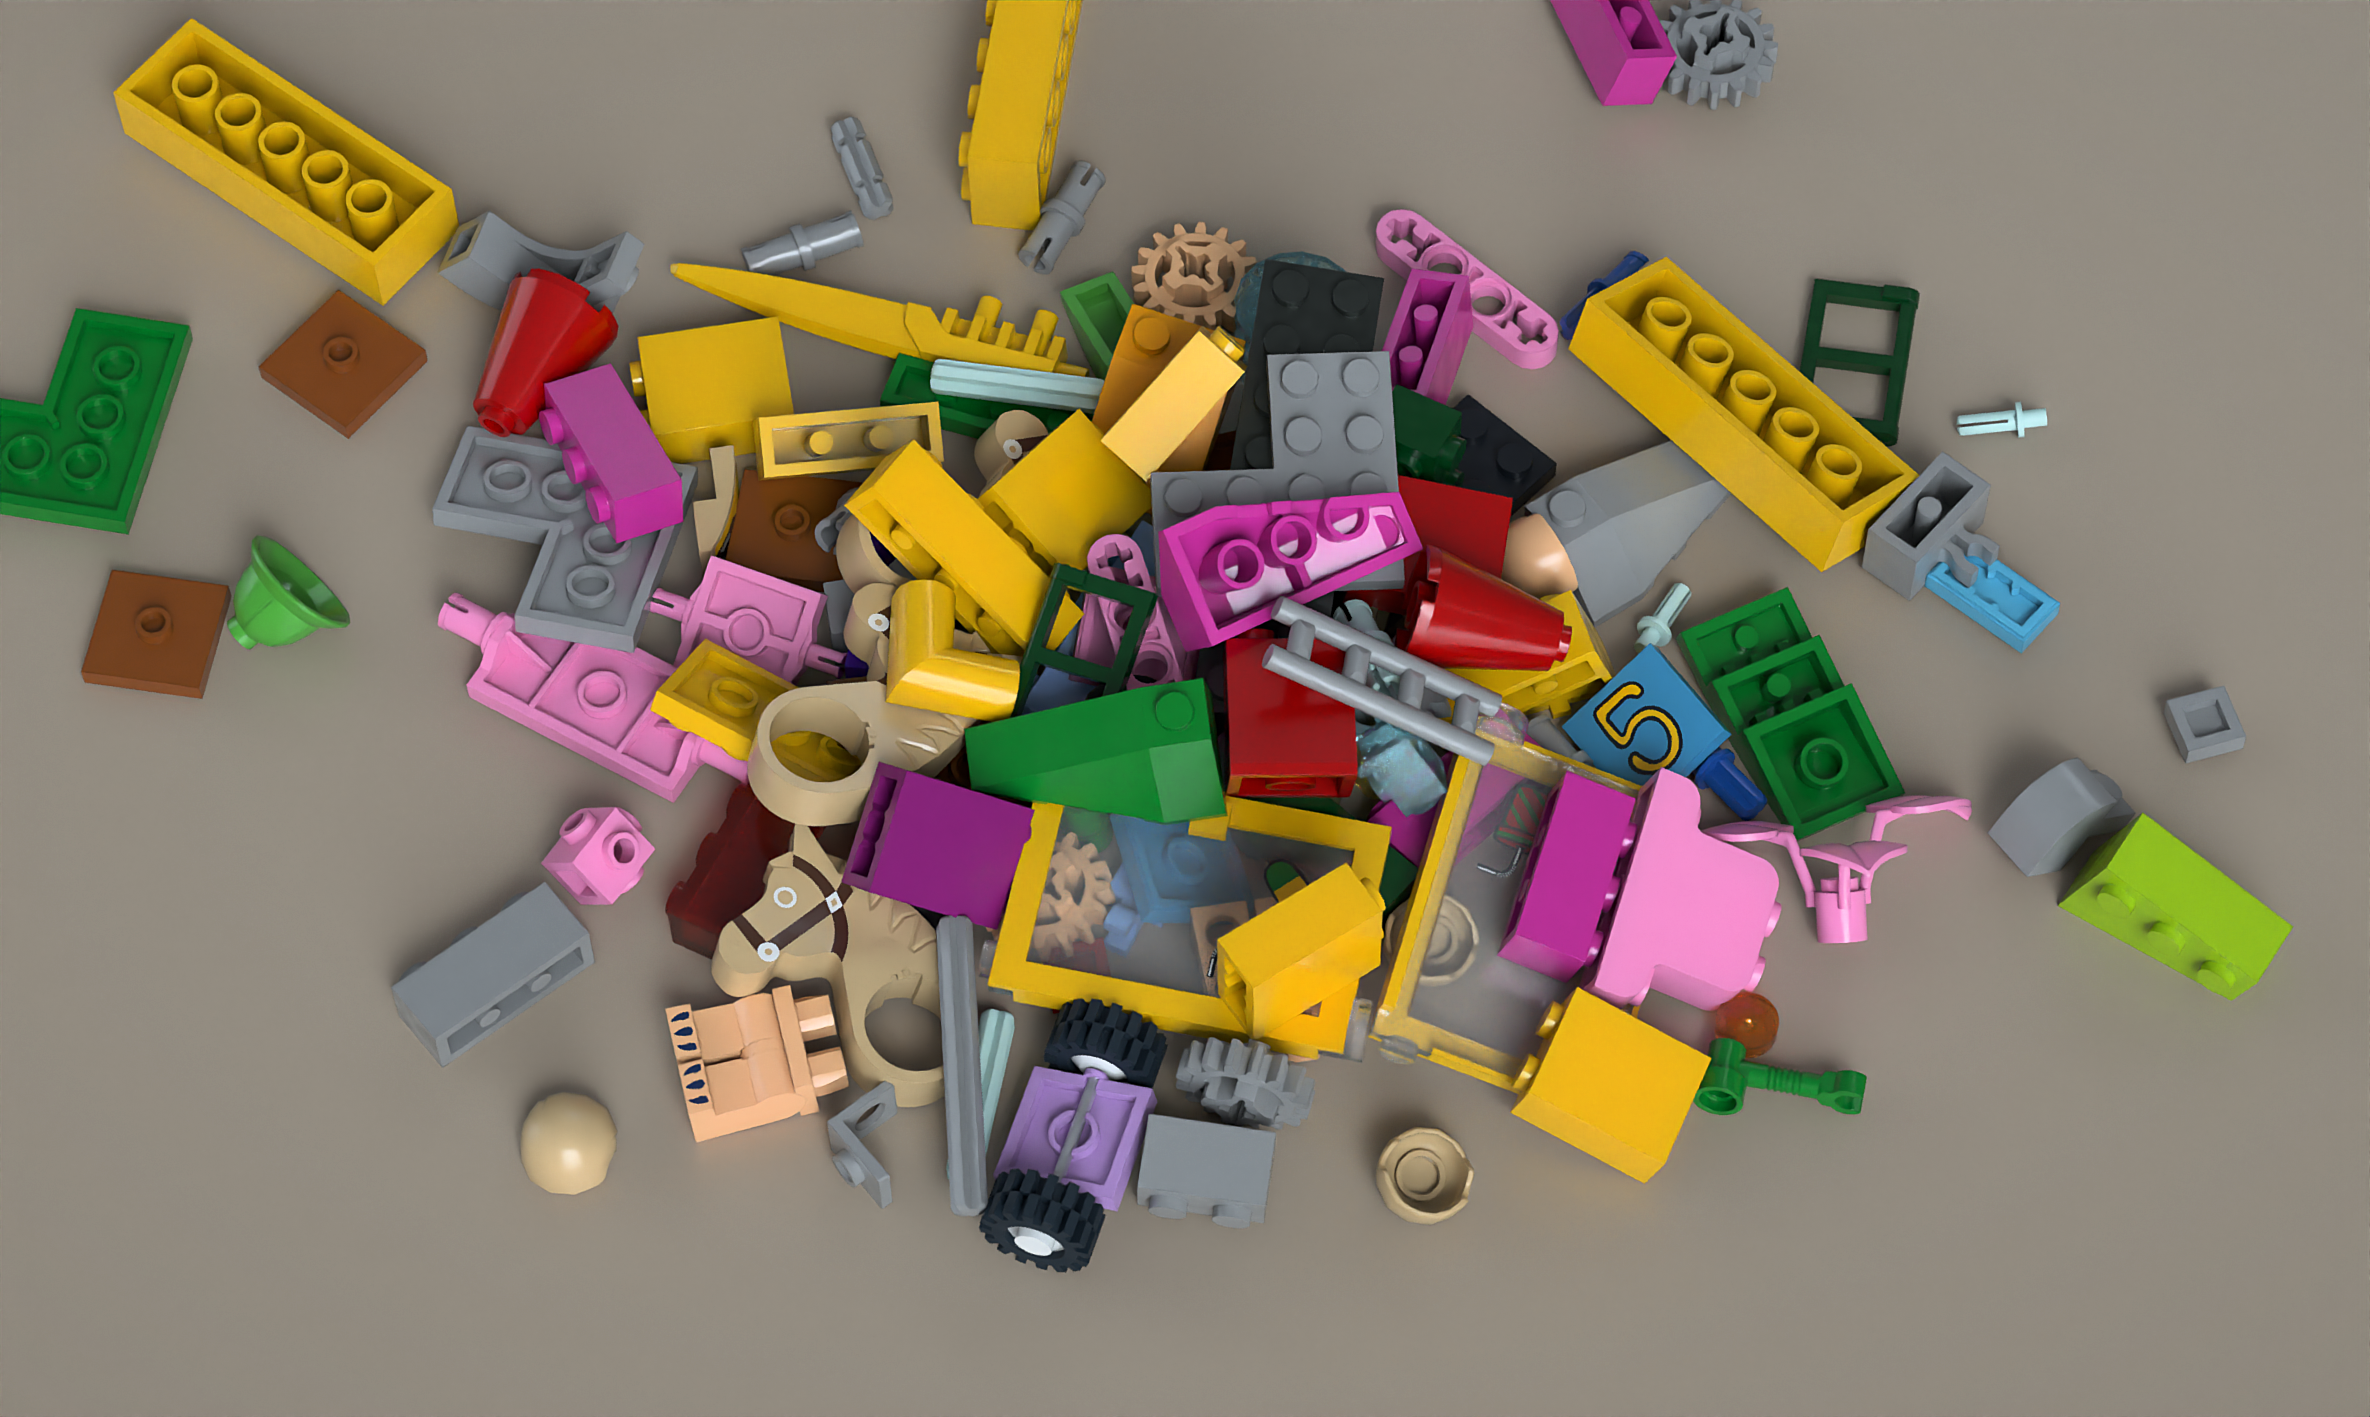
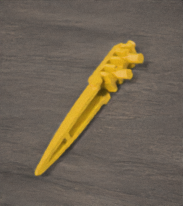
(890, 326)

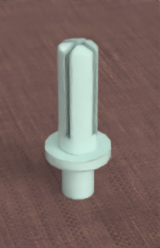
(2016, 420)
(1656, 628)

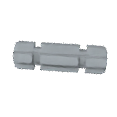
(862, 168)

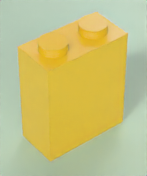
(711, 386)
(1176, 401)
(1067, 495)
(1300, 950)
(1608, 1084)

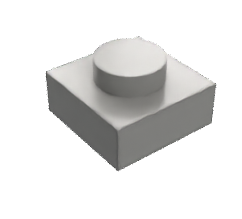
(2204, 724)

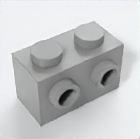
(1205, 1170)

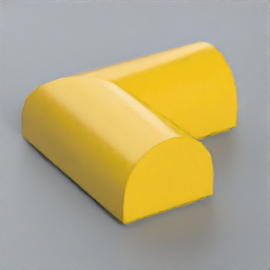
(932, 674)

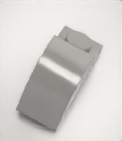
(2058, 816)

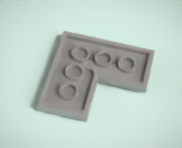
(1327, 440)
(582, 580)

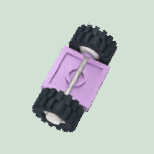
(1075, 1136)

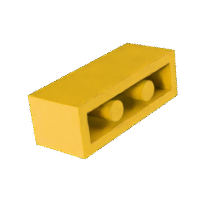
(842, 439)

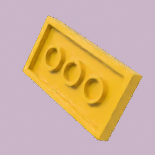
(723, 702)

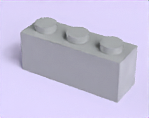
(492, 973)

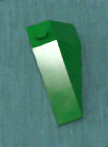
(1120, 754)

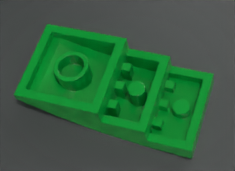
(1790, 714)

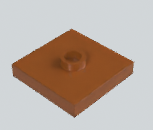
(343, 364)
(778, 527)
(156, 634)

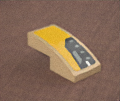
(717, 516)

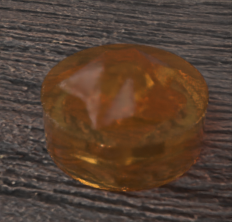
(1750, 1021)

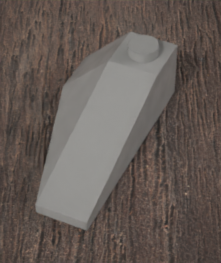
(1628, 523)

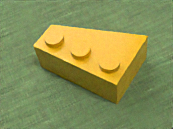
(1573, 680)

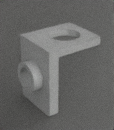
(851, 1156)

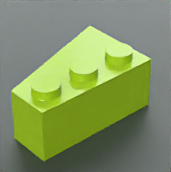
(2176, 908)

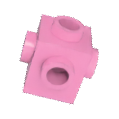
(599, 855)

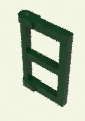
(1885, 298)
(1036, 654)

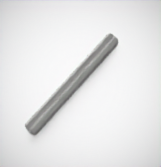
(961, 1066)

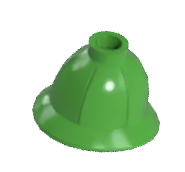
(281, 599)

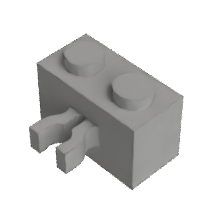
(1931, 525)

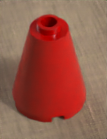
(539, 338)
(1477, 620)

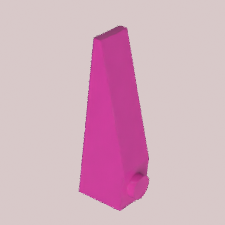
(1237, 560)

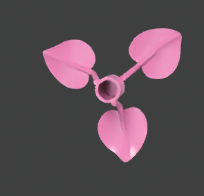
(1841, 900)

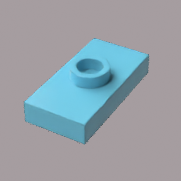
(1997, 601)

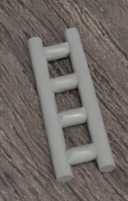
(1351, 690)

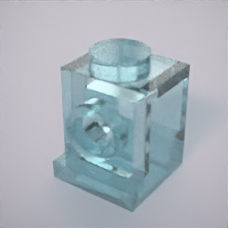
(1401, 768)

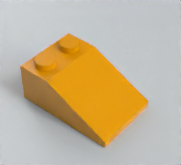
(1142, 352)

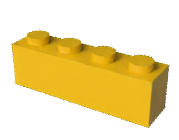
(952, 540)

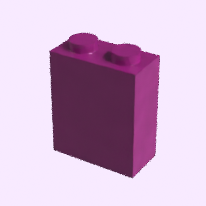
(938, 846)

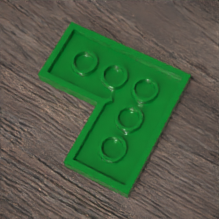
(100, 424)

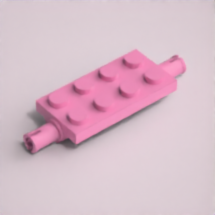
(584, 700)

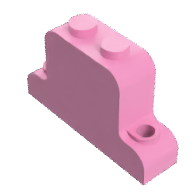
(1684, 908)

